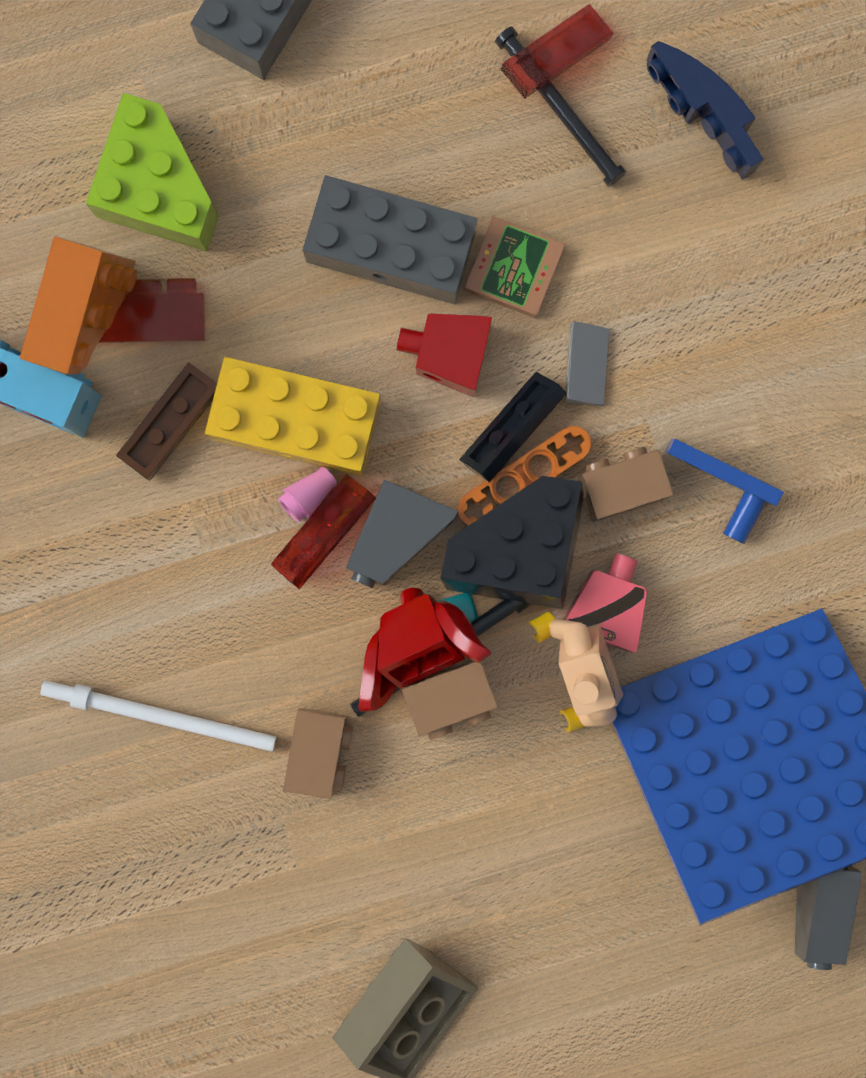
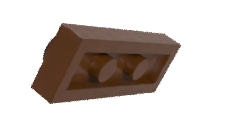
(168, 422)

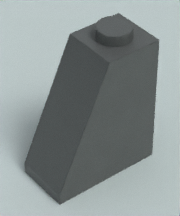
(395, 533)
(826, 918)

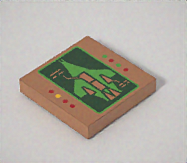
(514, 267)

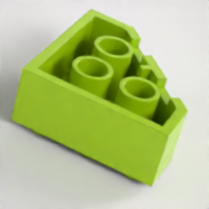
(149, 180)

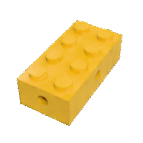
(293, 416)

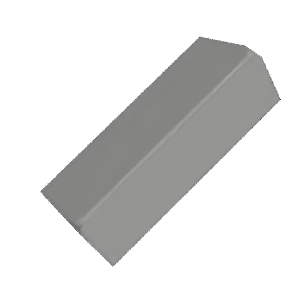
(586, 364)

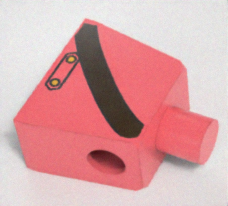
(612, 603)

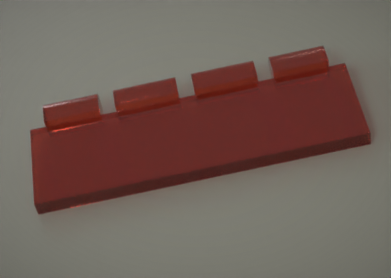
(159, 317)

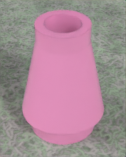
(306, 495)

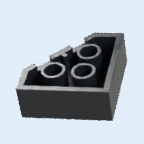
(520, 546)

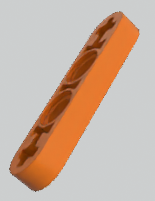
(520, 470)

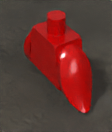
(415, 643)

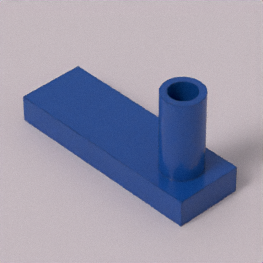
(755, 491)

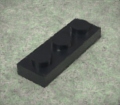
(512, 426)

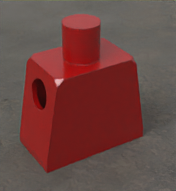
(449, 349)

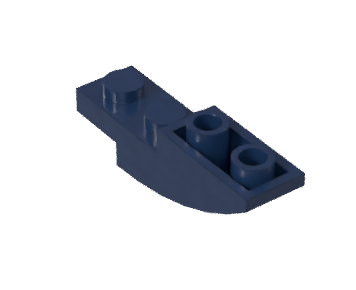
(700, 92)

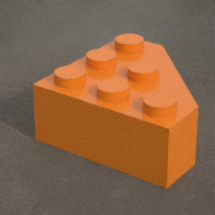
(75, 304)

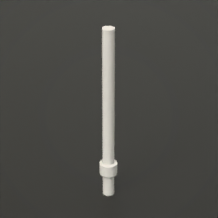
(85, 697)

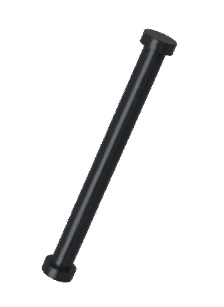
(612, 172)

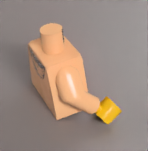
(585, 669)

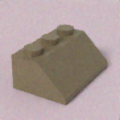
(404, 1013)

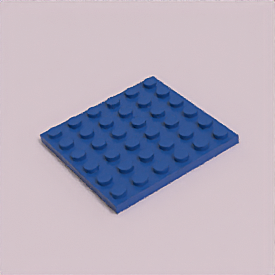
(753, 763)

